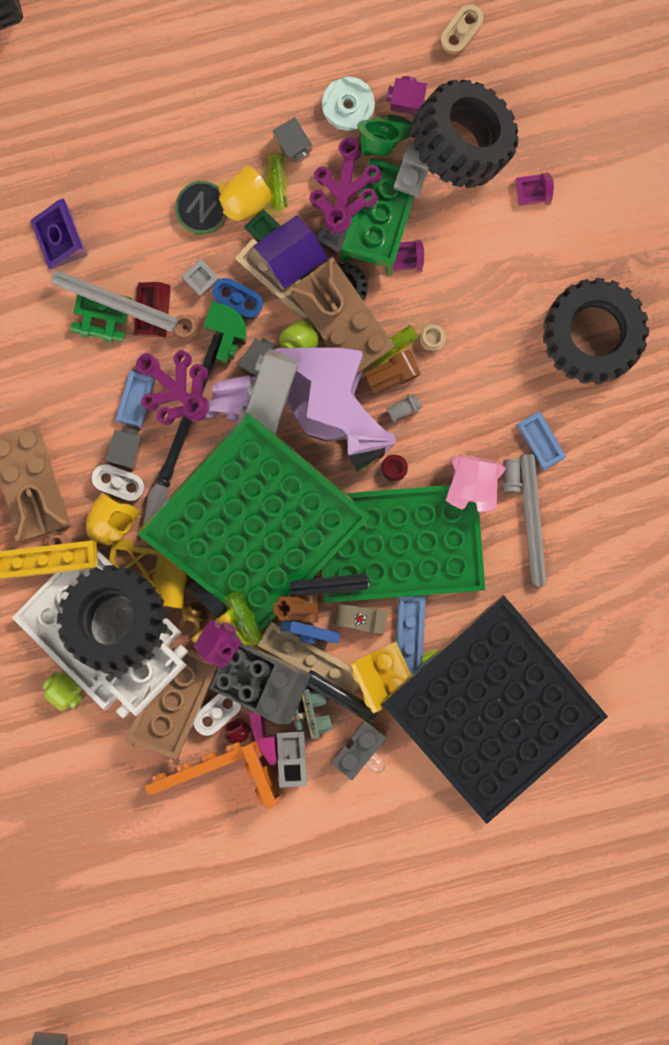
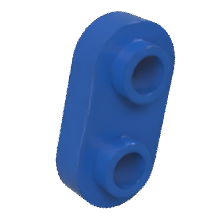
(238, 297)

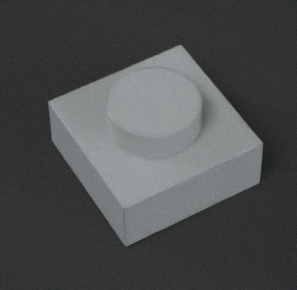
(331, 240)
(200, 278)

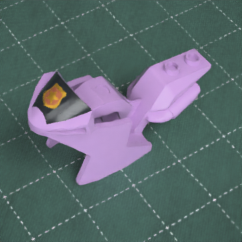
(320, 401)

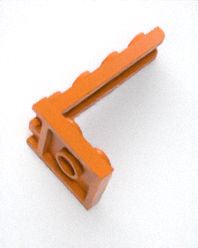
(256, 767)

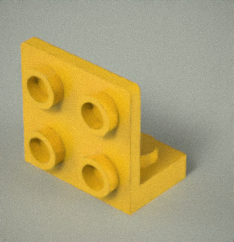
(380, 674)

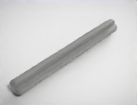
(114, 300)
(533, 520)

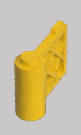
(168, 578)

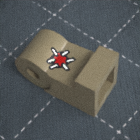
(362, 618)

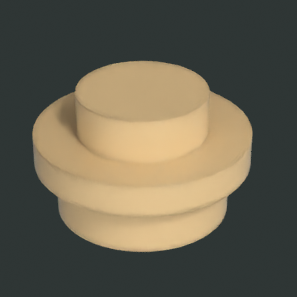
(432, 337)

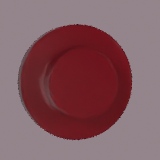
(394, 467)
(237, 731)

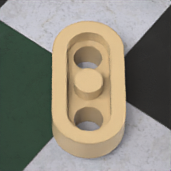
(461, 30)

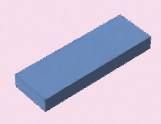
(411, 630)

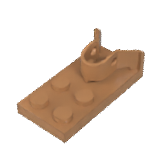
(341, 313)
(30, 484)
(171, 714)

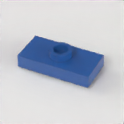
(309, 633)

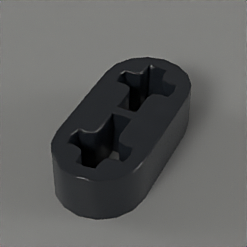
(206, 598)

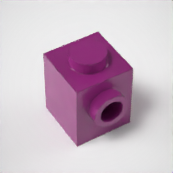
(406, 95)
(218, 643)

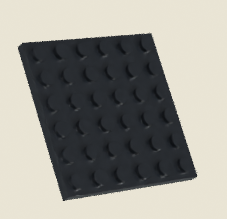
(494, 709)

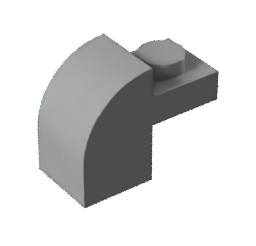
(411, 173)
(292, 759)

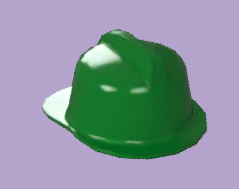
(383, 133)

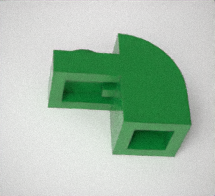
(229, 324)

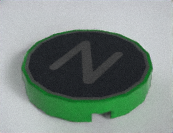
(200, 208)

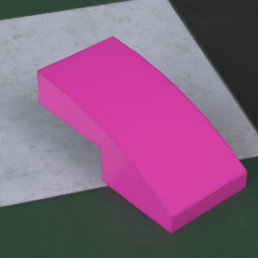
(266, 743)

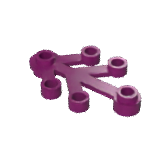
(345, 189)
(194, 406)

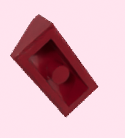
(157, 297)

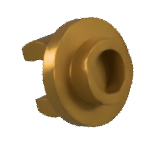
(193, 612)

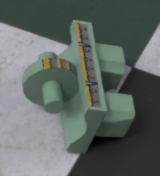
(314, 725)

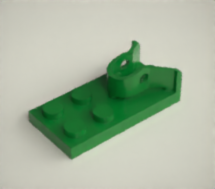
(378, 230)

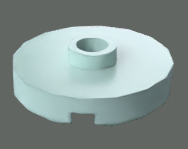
(346, 90)

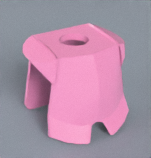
(474, 482)

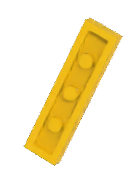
(48, 559)

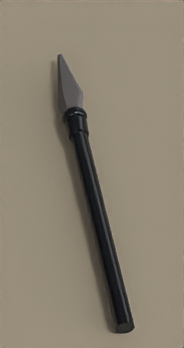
(158, 493)

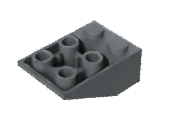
(262, 684)

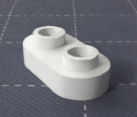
(118, 483)
(218, 713)

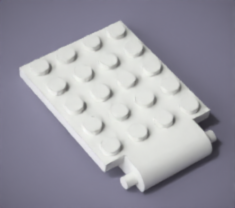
(109, 624)

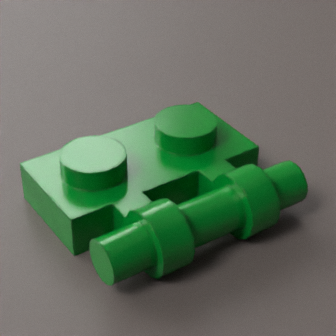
(90, 309)

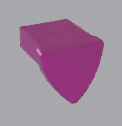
(535, 189)
(410, 256)

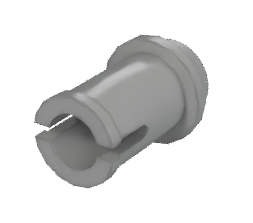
(404, 407)
(512, 476)

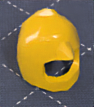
(244, 194)
(109, 520)

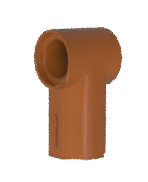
(399, 370)
(297, 608)

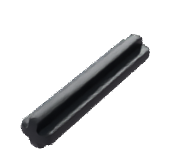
(329, 585)
(340, 696)

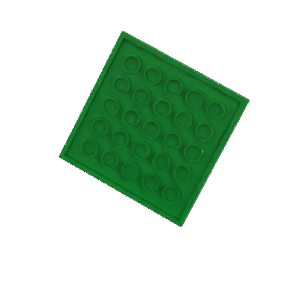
(253, 520)

